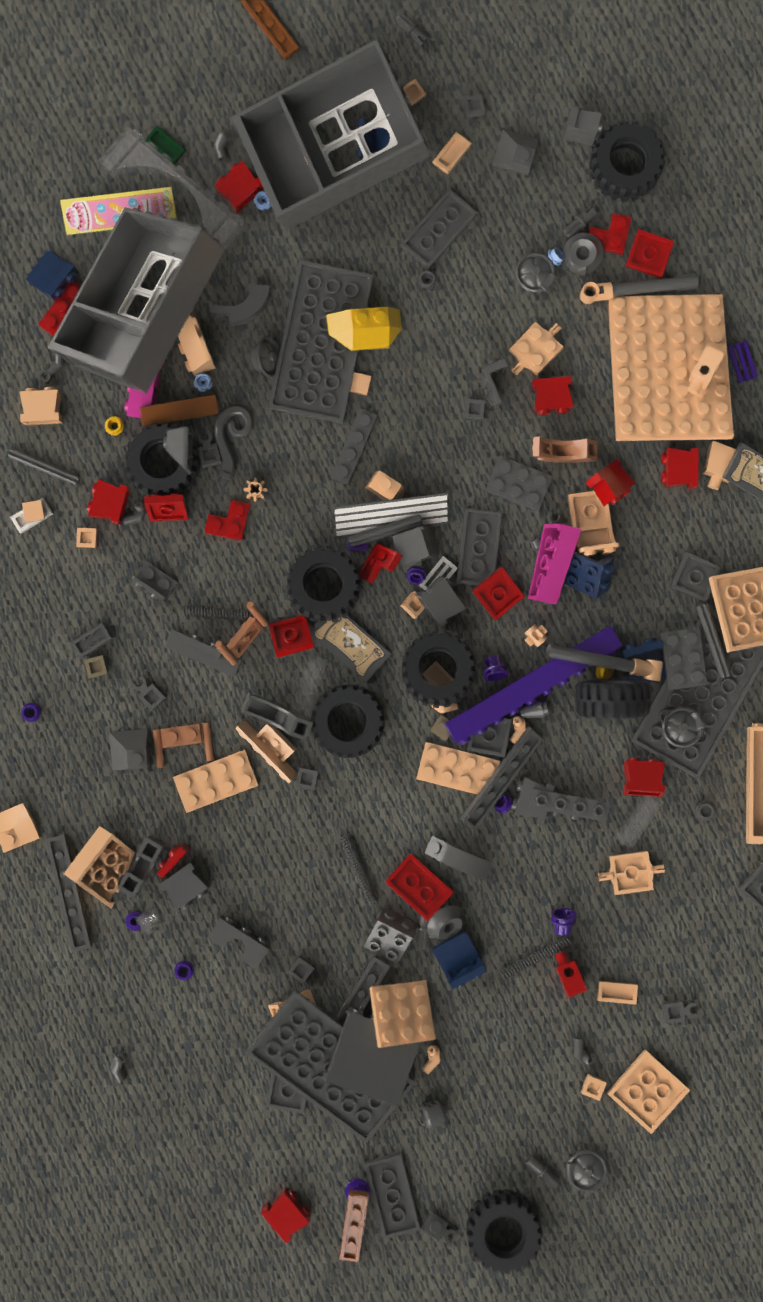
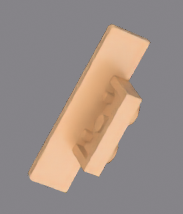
(271, 746)

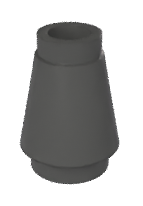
(538, 709)

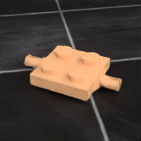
(536, 348)
(631, 872)

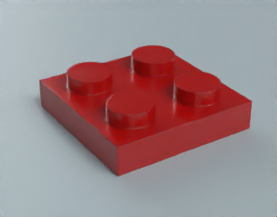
(649, 253)
(166, 507)
(498, 593)
(291, 636)

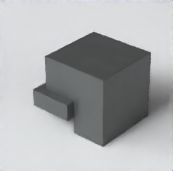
(415, 546)

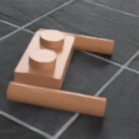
(244, 636)
(182, 736)

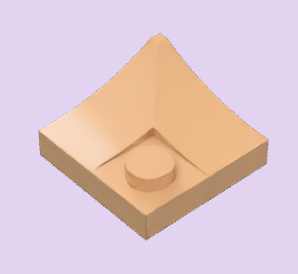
(17, 828)

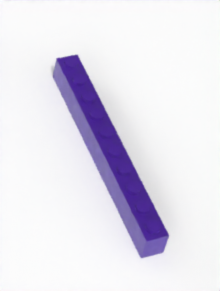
(527, 689)

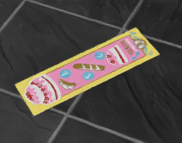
(103, 211)

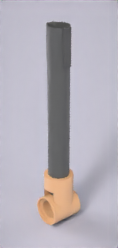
(607, 290)
(648, 669)

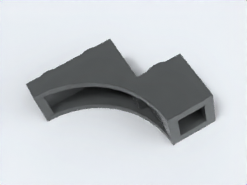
(277, 715)

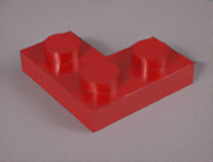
(614, 239)
(233, 525)
(379, 558)
(175, 856)

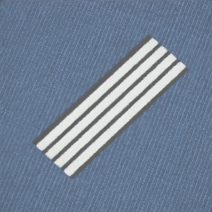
(367, 516)

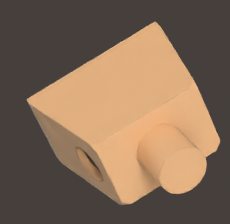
(705, 369)
(716, 463)
(385, 487)

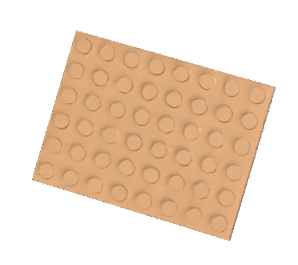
(652, 358)

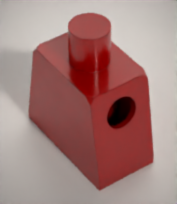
(573, 984)

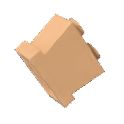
(41, 406)

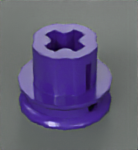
(494, 669)
(563, 920)
(357, 1184)

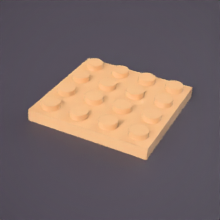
(740, 607)

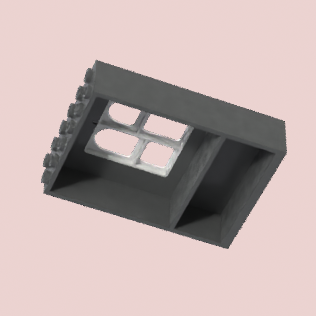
(284, 131)
(97, 329)

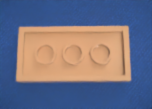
(455, 768)
(215, 781)

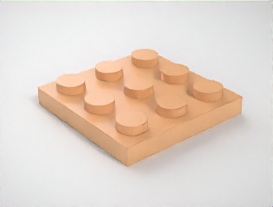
(402, 1013)
(648, 1091)

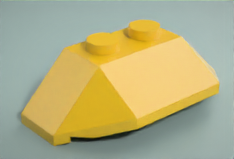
(365, 327)

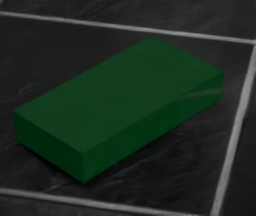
(166, 144)

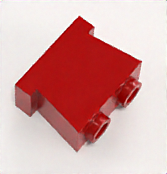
(238, 186)
(552, 395)
(680, 468)
(611, 483)
(108, 502)
(643, 777)
(286, 1214)

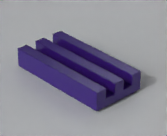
(749, 359)

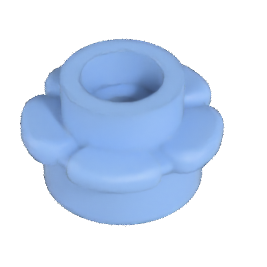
(258, 201)
(556, 256)
(198, 382)

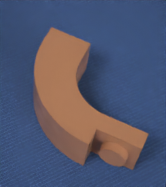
(565, 451)

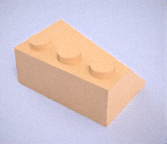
(195, 347)
(101, 865)

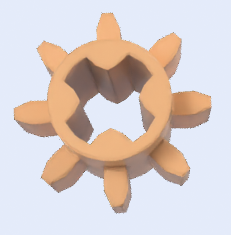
(256, 484)
(536, 635)

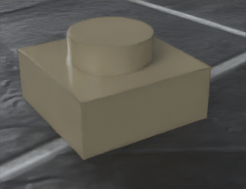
(96, 666)
(439, 728)

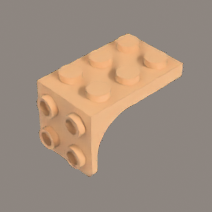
(595, 524)

